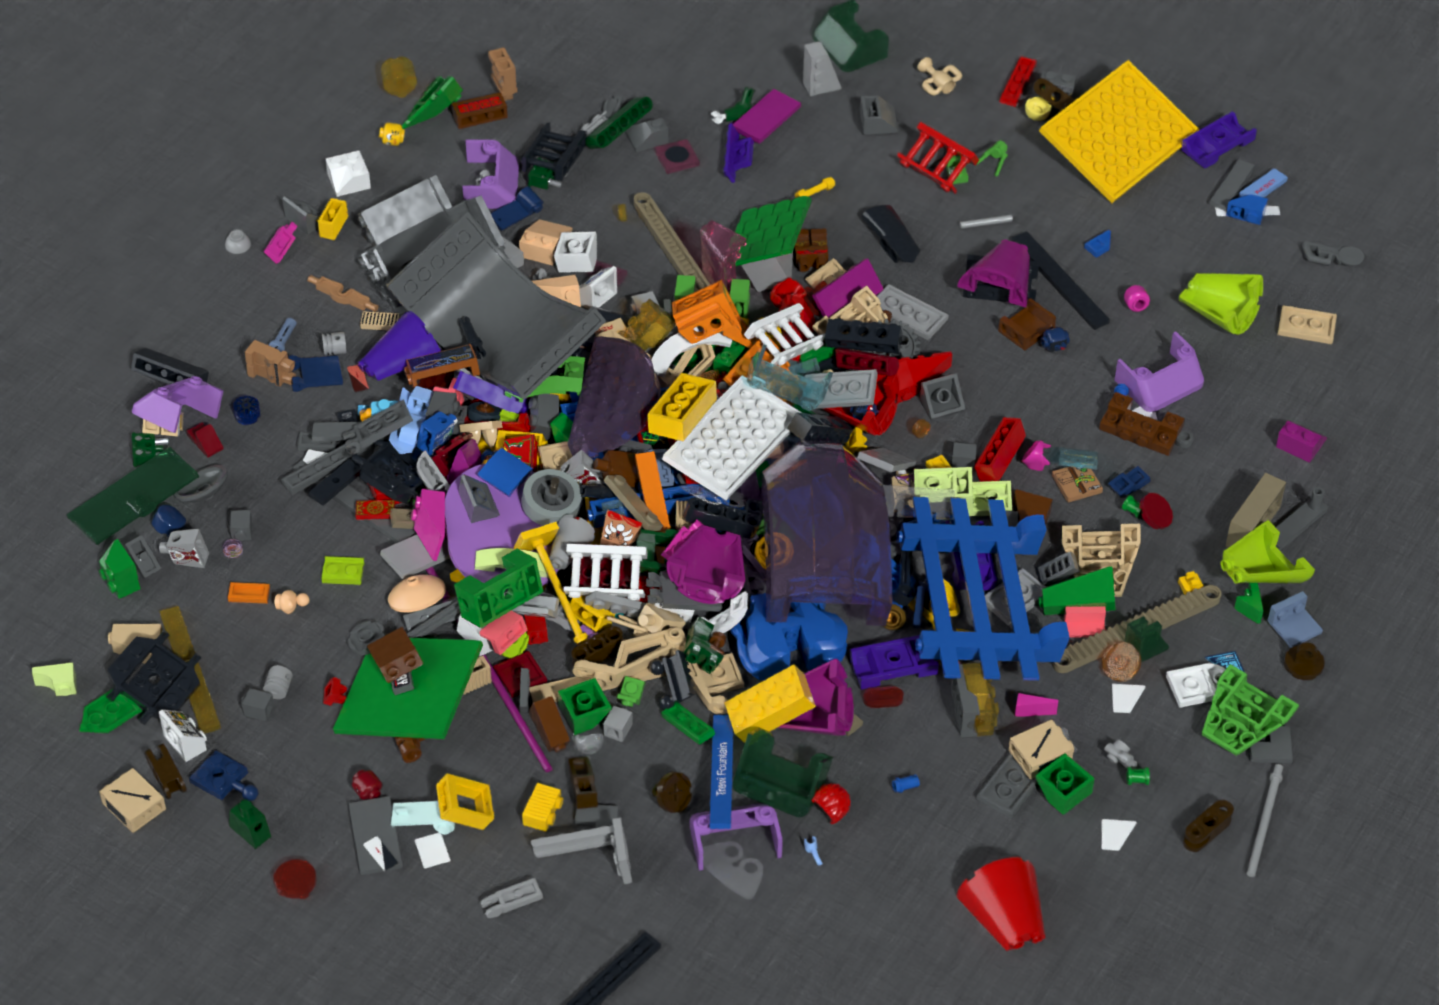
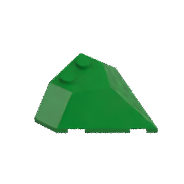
(434, 101)

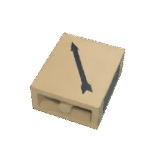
(1039, 747)
(132, 800)

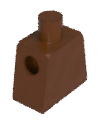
(618, 464)

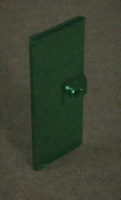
(133, 496)

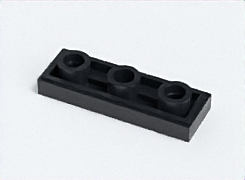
(335, 482)

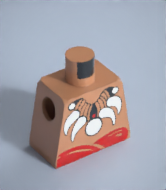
(619, 530)

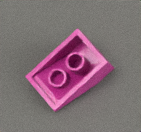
(430, 520)

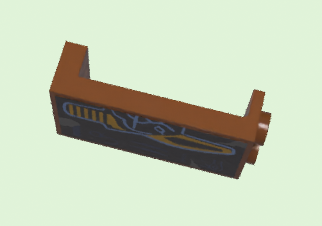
(441, 363)

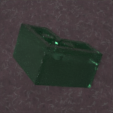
(1146, 638)

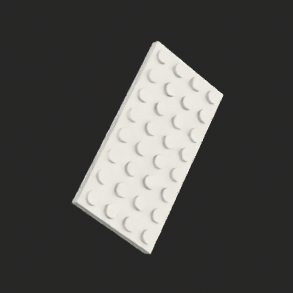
(732, 438)

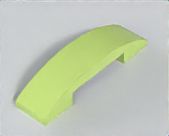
(491, 558)

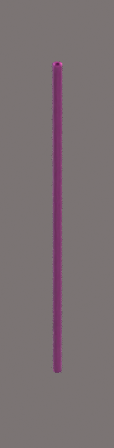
(510, 704)

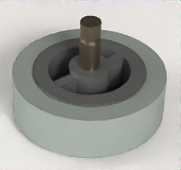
(550, 496)

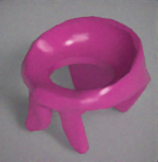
(1034, 456)

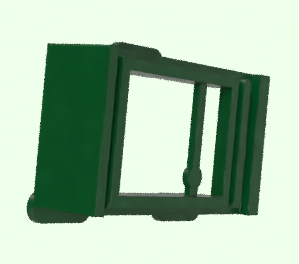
(649, 540)

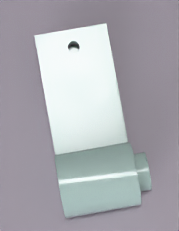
(420, 814)

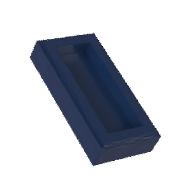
(919, 607)

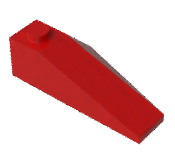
(806, 316)
(915, 371)

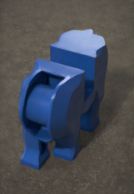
(767, 645)

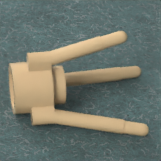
(638, 629)

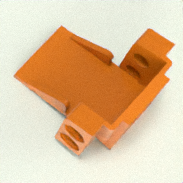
(703, 307)

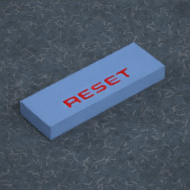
(1265, 184)

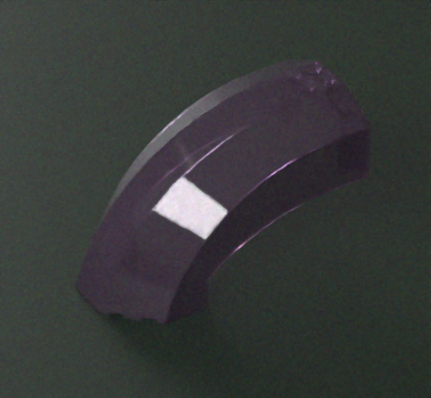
(825, 531)

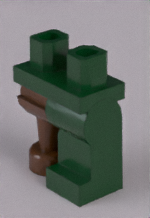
(700, 650)

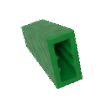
(1083, 591)

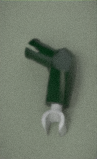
(738, 110)

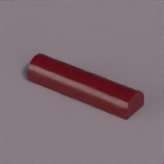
(866, 361)

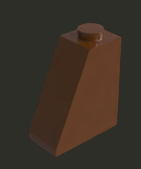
(1031, 504)
(549, 724)

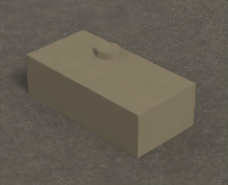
(1259, 507)

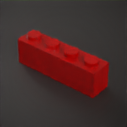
(1000, 450)

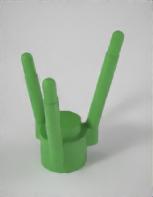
(998, 150)

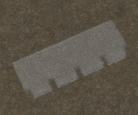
(901, 499)

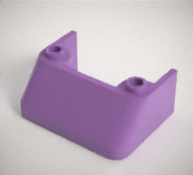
(496, 189)
(1167, 385)
(165, 403)
(741, 817)

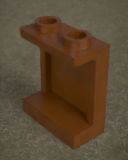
(1027, 325)
(395, 654)

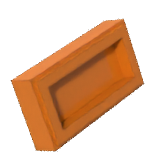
(248, 592)

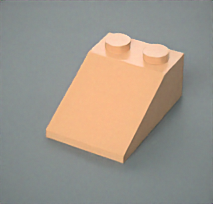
(541, 241)
(562, 287)

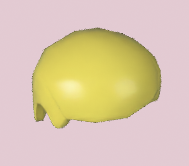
(1037, 108)

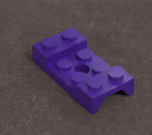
(1206, 147)
(986, 568)
(873, 664)

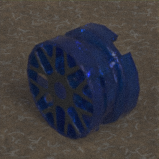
(247, 411)

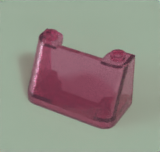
(720, 253)

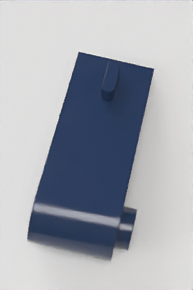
(526, 203)

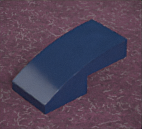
(1129, 483)

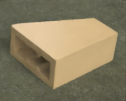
(124, 634)

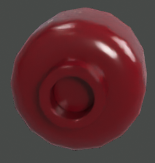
(366, 784)

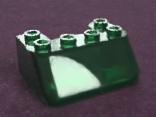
(846, 41)
(777, 780)

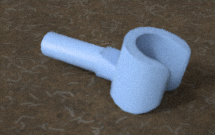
(812, 848)

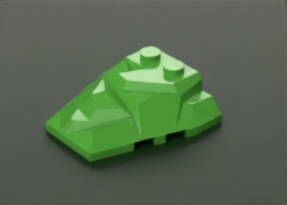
(1243, 713)

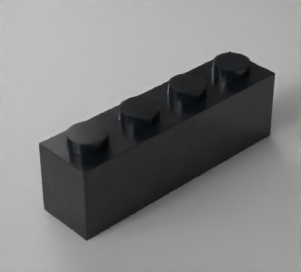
(165, 367)

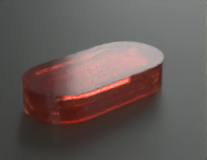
(883, 697)

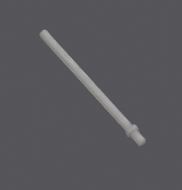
(1275, 779)

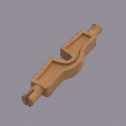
(335, 290)

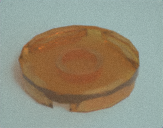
(1121, 662)

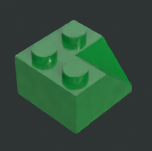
(119, 570)
(583, 705)
(1065, 783)

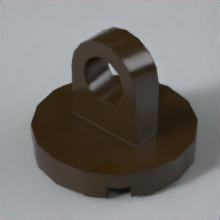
(1304, 661)
(673, 792)

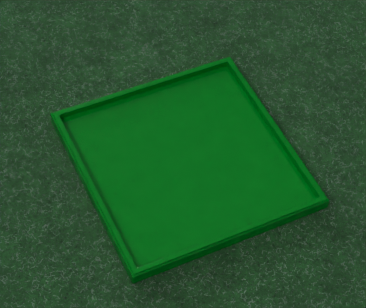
(418, 713)

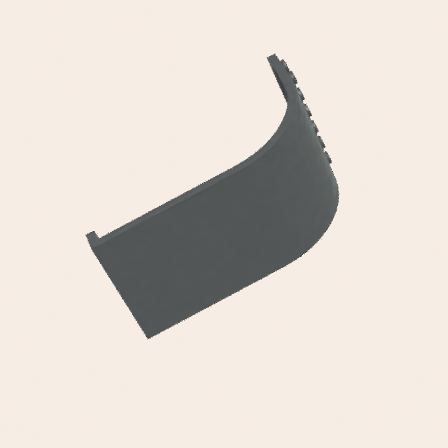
(518, 322)

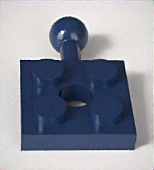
(220, 786)

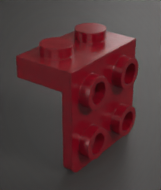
(444, 457)

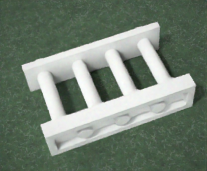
(781, 319)
(597, 553)

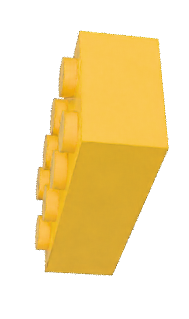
(682, 407)
(770, 703)

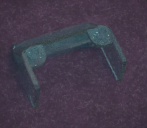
(786, 383)

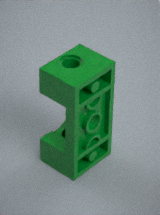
(724, 358)
(486, 601)

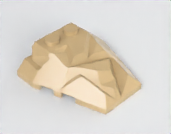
(863, 307)
(1103, 550)

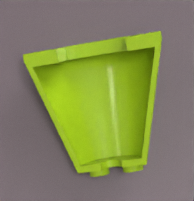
(1225, 299)
(1260, 561)

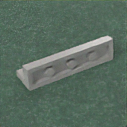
(539, 606)

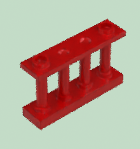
(939, 141)

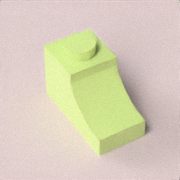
(57, 677)

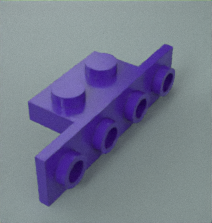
(738, 153)

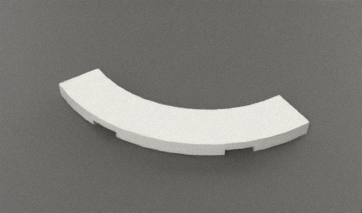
(678, 344)

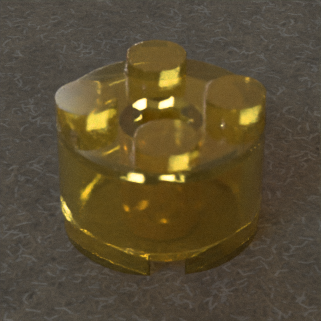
(398, 76)

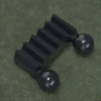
(678, 678)

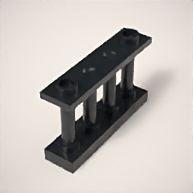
(565, 160)
(994, 292)

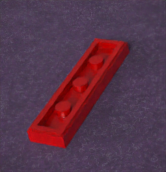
(1018, 81)

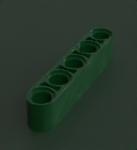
(619, 122)

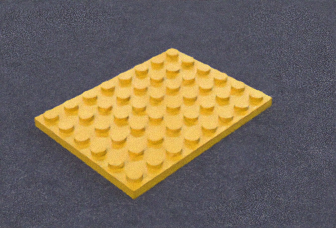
(1119, 131)

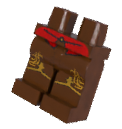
(813, 253)

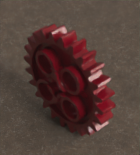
(605, 573)

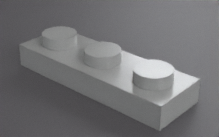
(614, 603)

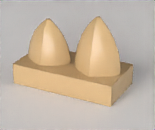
(488, 429)

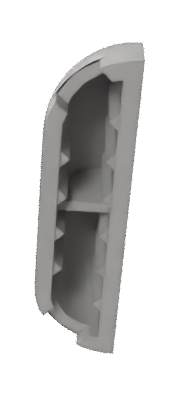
(430, 474)

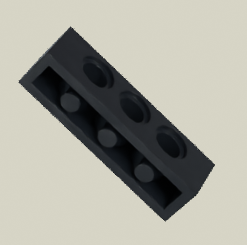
(871, 342)
(820, 428)

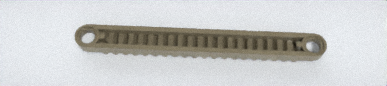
(668, 239)
(1166, 615)

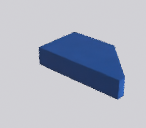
(1099, 244)

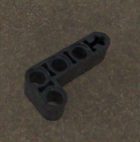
(726, 518)

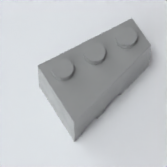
(818, 70)

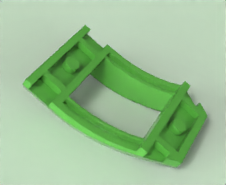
(570, 381)

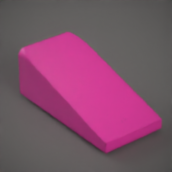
(1035, 706)

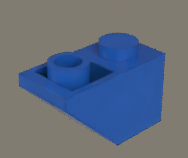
(1248, 208)

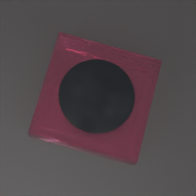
(677, 156)

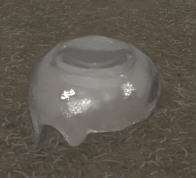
(588, 744)

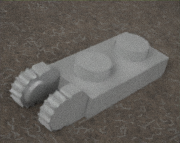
(512, 898)

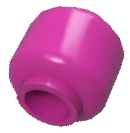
(1136, 298)

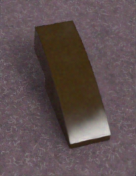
(583, 782)

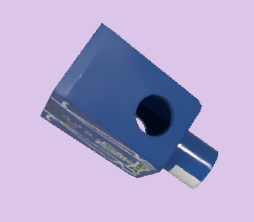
(436, 432)

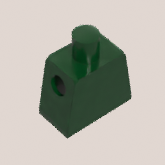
(246, 818)

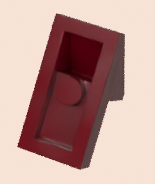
(205, 439)

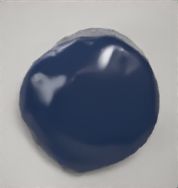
(168, 520)

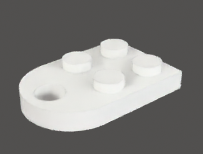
(1194, 683)

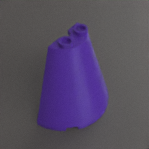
(401, 342)

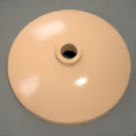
(416, 593)

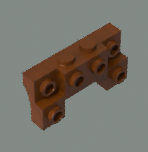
(1139, 428)

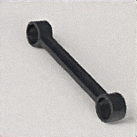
(904, 592)

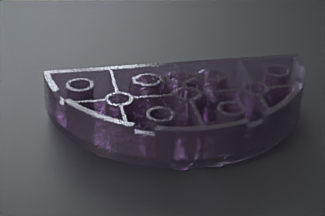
(614, 396)

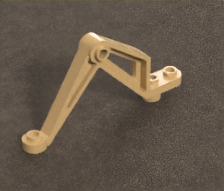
(671, 375)
(670, 641)

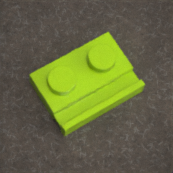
(343, 570)

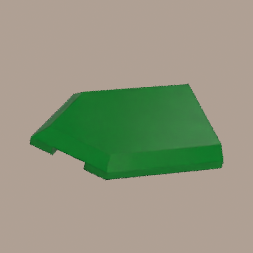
(105, 716)

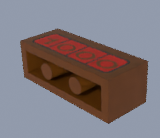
(479, 110)

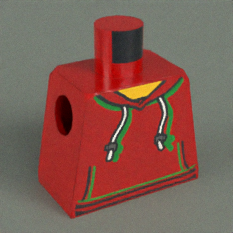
(523, 448)

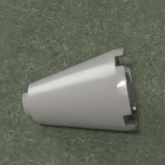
(570, 532)

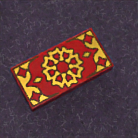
(374, 509)

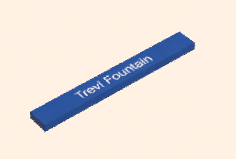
(721, 773)

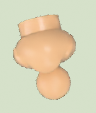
(288, 601)

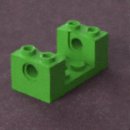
(739, 292)

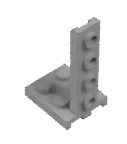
(589, 839)

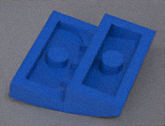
(504, 472)

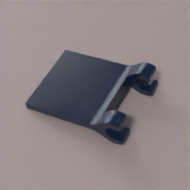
(316, 372)

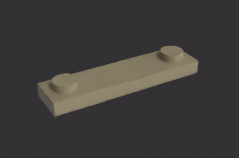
(633, 502)

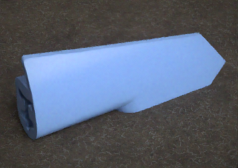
(406, 437)

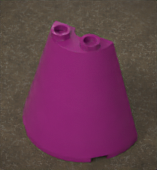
(1003, 266)
(708, 566)
(832, 700)

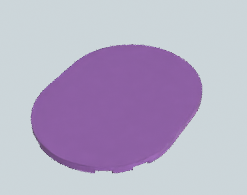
(499, 532)

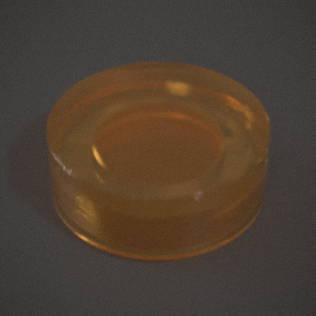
(921, 428)

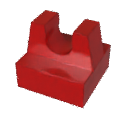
(333, 692)

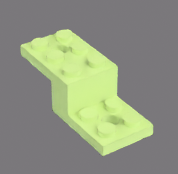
(961, 481)

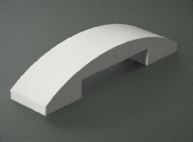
(729, 617)

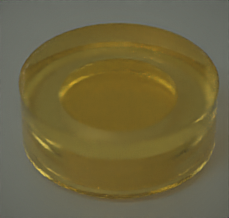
(622, 212)

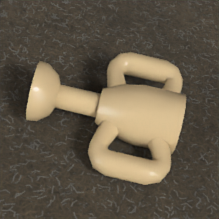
(941, 79)

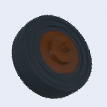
(483, 412)

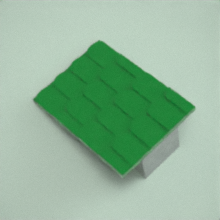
(771, 240)

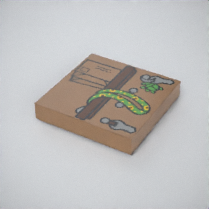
(1076, 483)

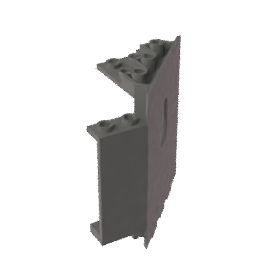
(408, 224)

